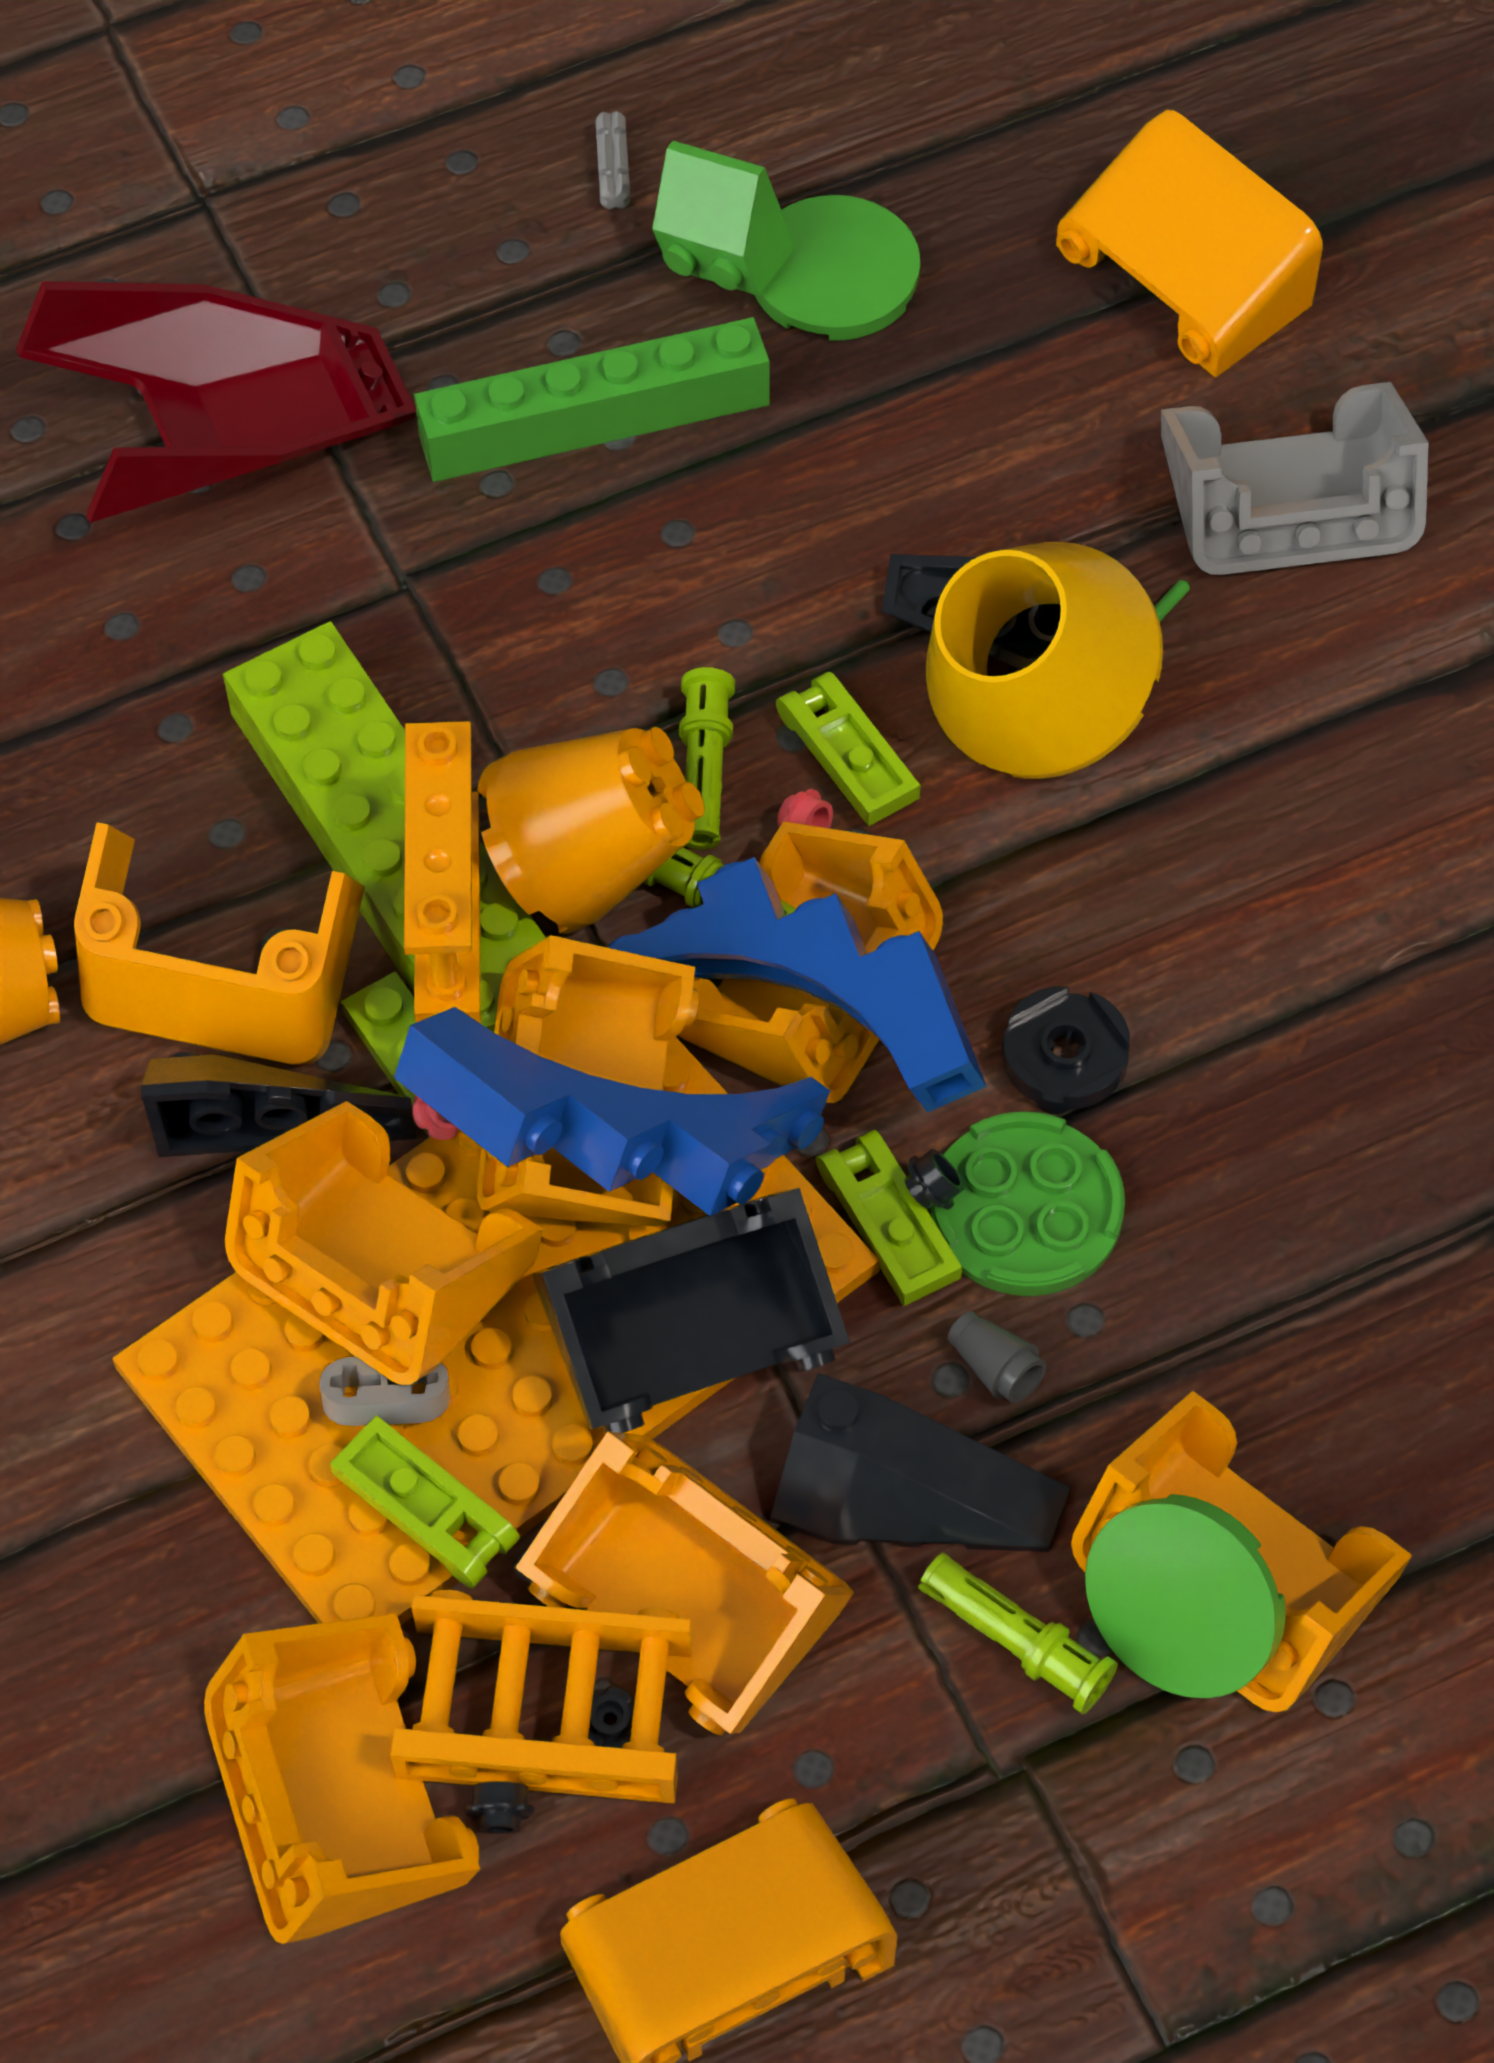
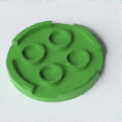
(848, 269)
(1034, 1204)
(1184, 1596)

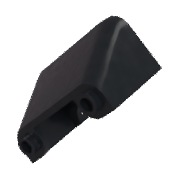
(692, 1308)

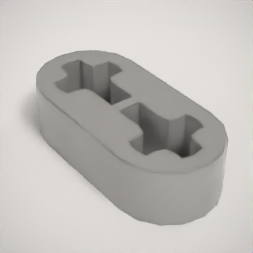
(380, 1395)

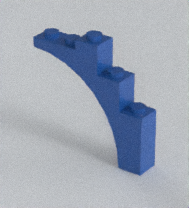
(818, 950)
(608, 1129)

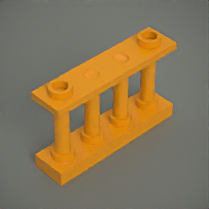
(442, 869)
(571, 1760)

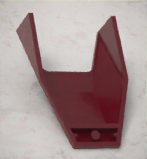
(223, 377)

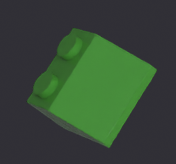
(720, 220)

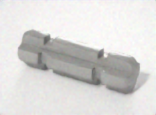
(612, 160)

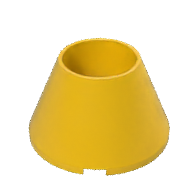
(1078, 693)

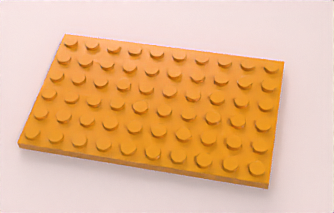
(244, 1401)

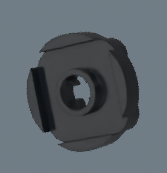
(1059, 1081)

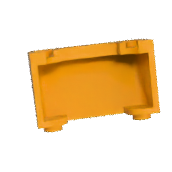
(1199, 238)
(605, 1018)
(783, 1029)
(363, 1253)
(663, 1536)
(1323, 1586)
(311, 1782)
(726, 1936)

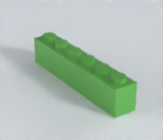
(593, 399)

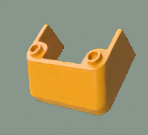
(270, 1015)

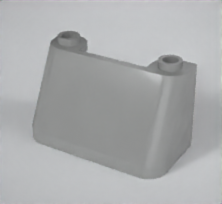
(1301, 494)

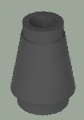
(999, 1358)

